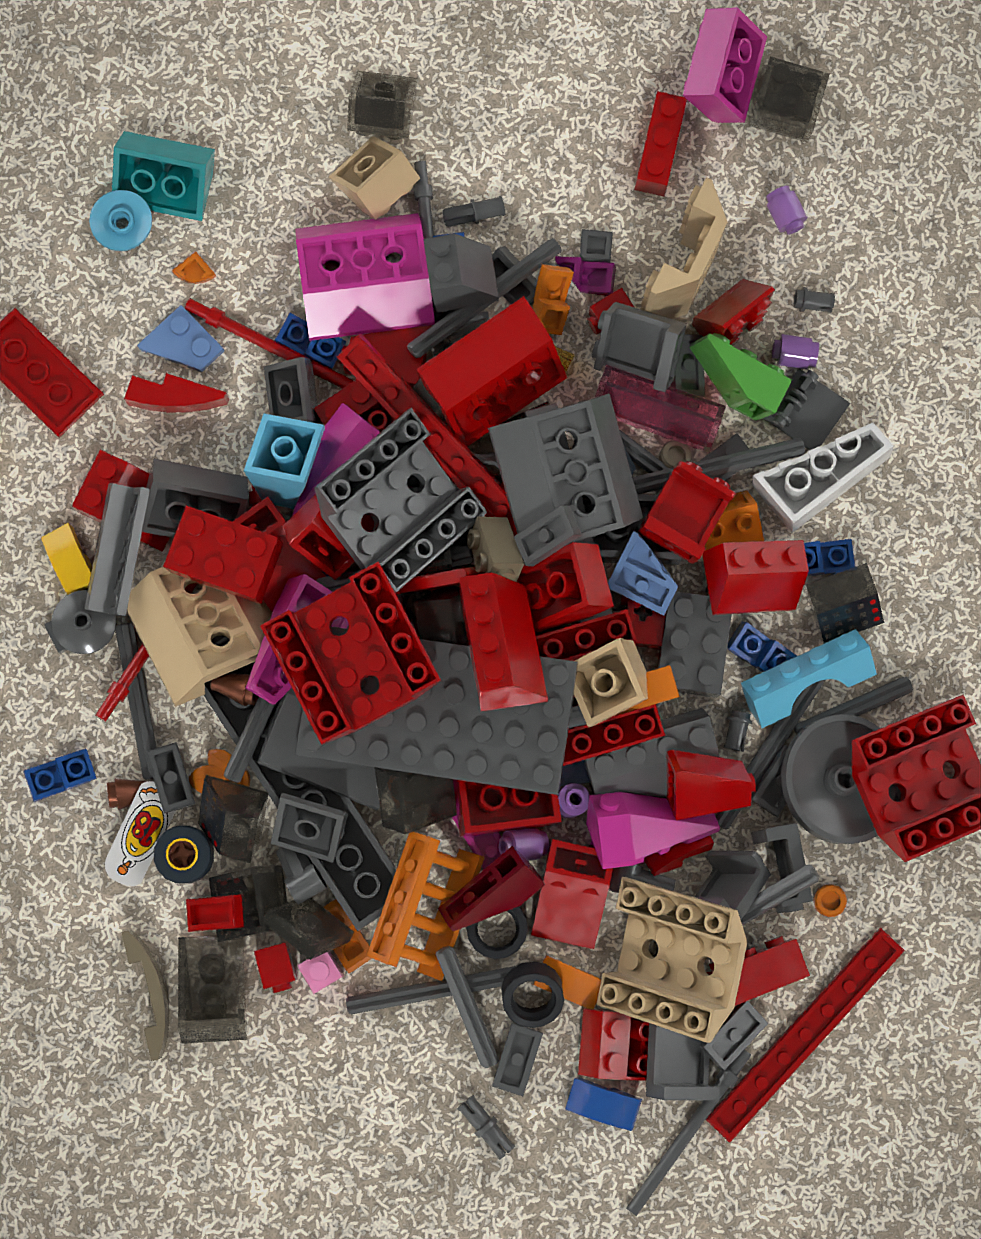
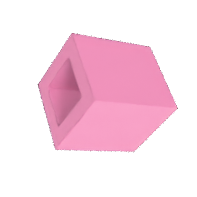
(320, 971)

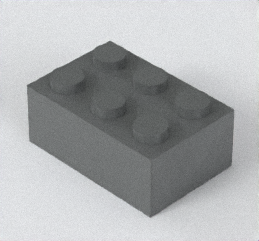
(695, 644)

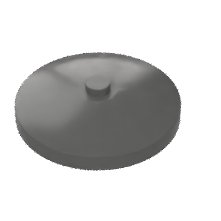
(821, 784)

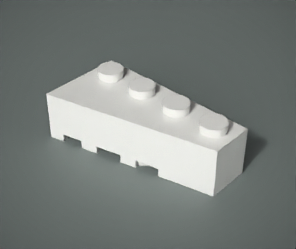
(812, 481)

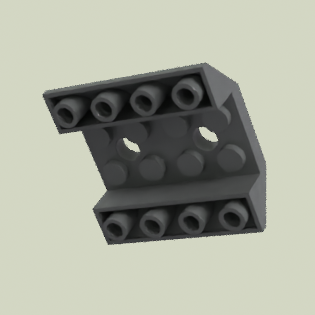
(544, 475)
(407, 525)

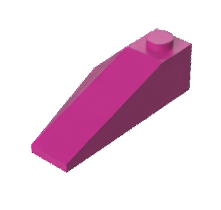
(341, 439)
(267, 675)
(635, 825)

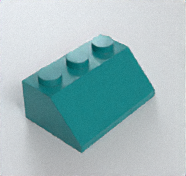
(165, 173)

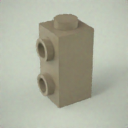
(495, 547)

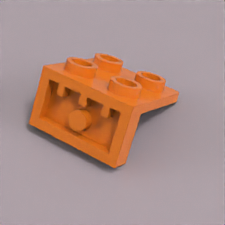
(738, 522)

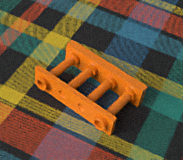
(403, 899)

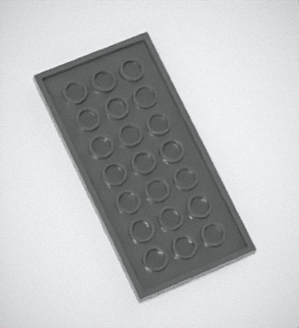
(454, 739)

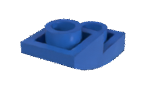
(296, 337)
(829, 556)
(757, 648)
(59, 775)
(603, 1104)

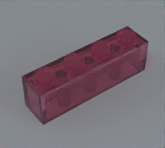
(668, 413)

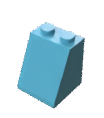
(282, 458)

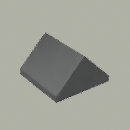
(292, 389)
(308, 827)

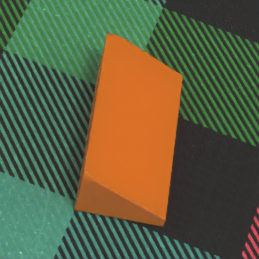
(577, 985)

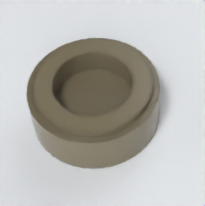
(673, 453)

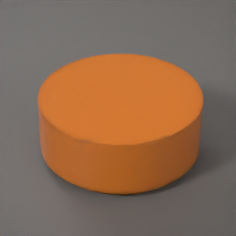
(829, 900)

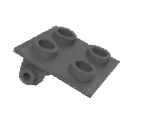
(808, 410)

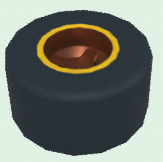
(174, 850)

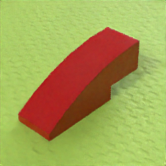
(173, 395)

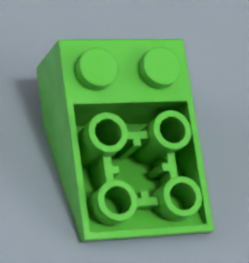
(740, 377)

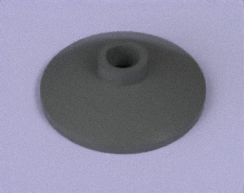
(84, 639)

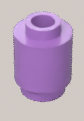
(786, 210)
(795, 351)
(581, 795)
(529, 842)

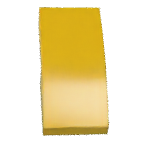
(68, 558)

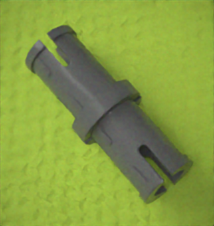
(486, 1127)

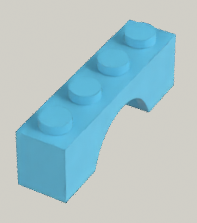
(775, 690)

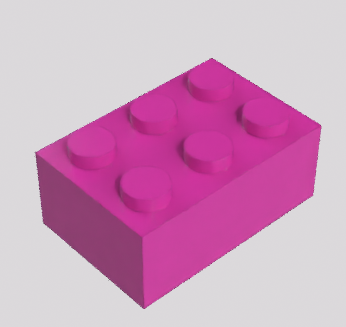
(725, 65)

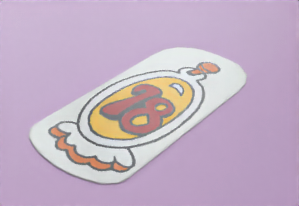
(137, 837)

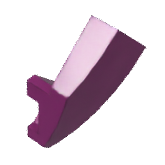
(590, 276)

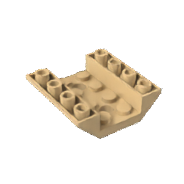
(702, 227)
(181, 626)
(674, 985)

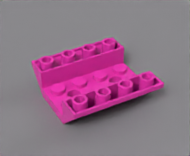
(366, 289)

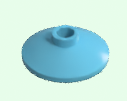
(117, 206)

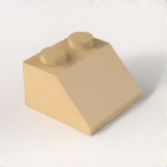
(375, 177)
(610, 681)

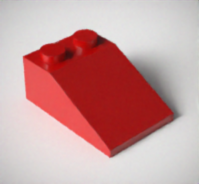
(93, 492)
(566, 586)

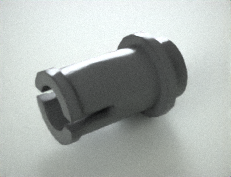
(813, 300)
(737, 730)

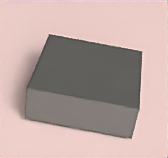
(596, 245)

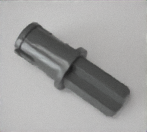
(474, 211)

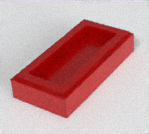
(214, 913)

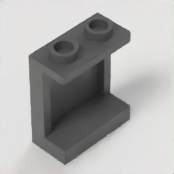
(639, 343)
(789, 859)
(734, 879)
(677, 1067)

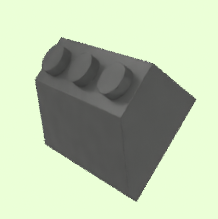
(179, 485)

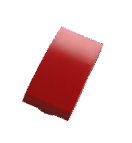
(674, 858)

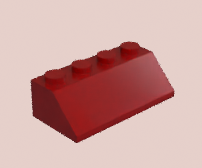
(501, 642)

